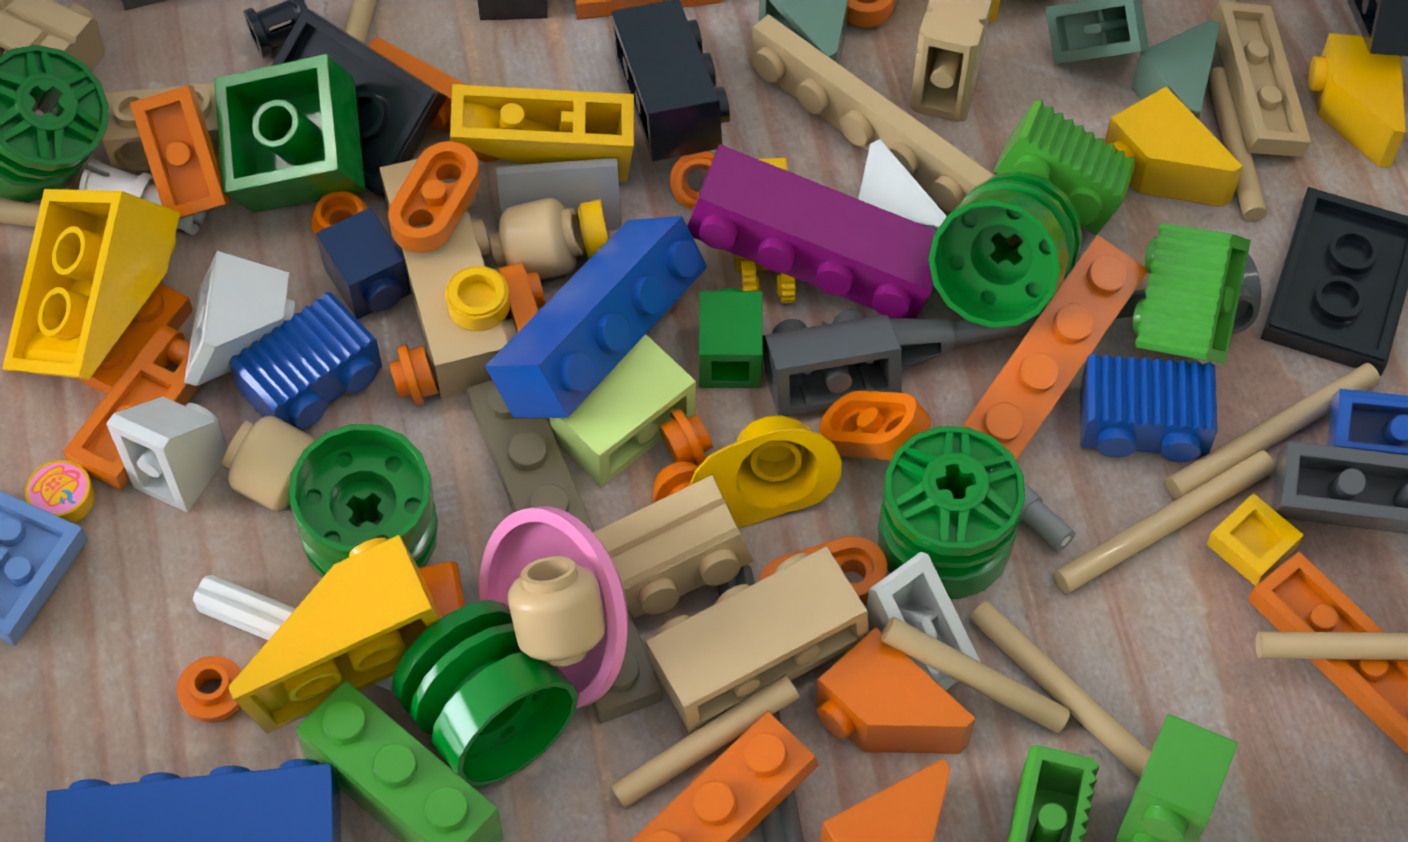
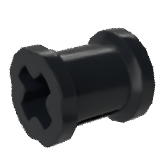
(261, 21)

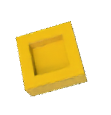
(1254, 539)

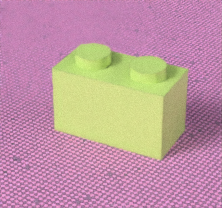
(625, 412)

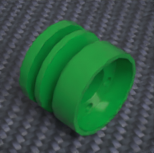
(50, 148)
(987, 276)
(358, 478)
(957, 502)
(482, 695)

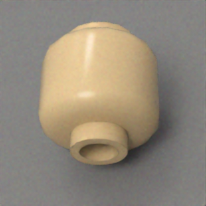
(539, 236)
(263, 460)
(556, 611)

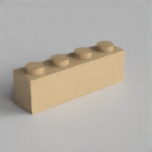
(454, 352)

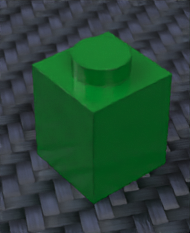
(730, 338)

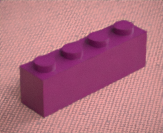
(814, 234)

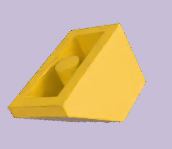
(1360, 96)
(1173, 152)

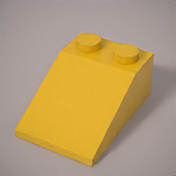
(86, 278)
(343, 630)

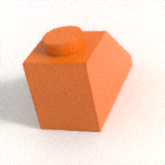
(889, 703)
(896, 814)

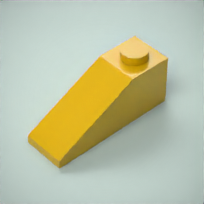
(544, 124)

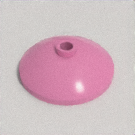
(554, 532)

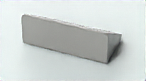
(566, 181)

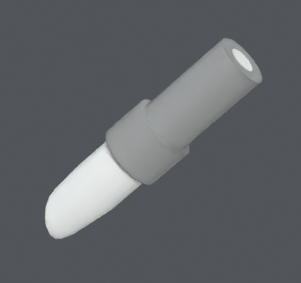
(1045, 521)

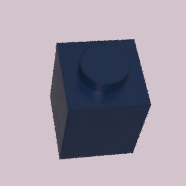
(364, 263)

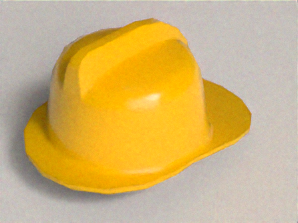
(773, 469)

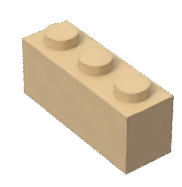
(757, 635)

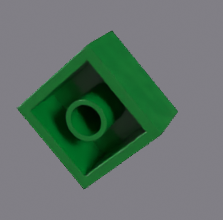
(288, 133)

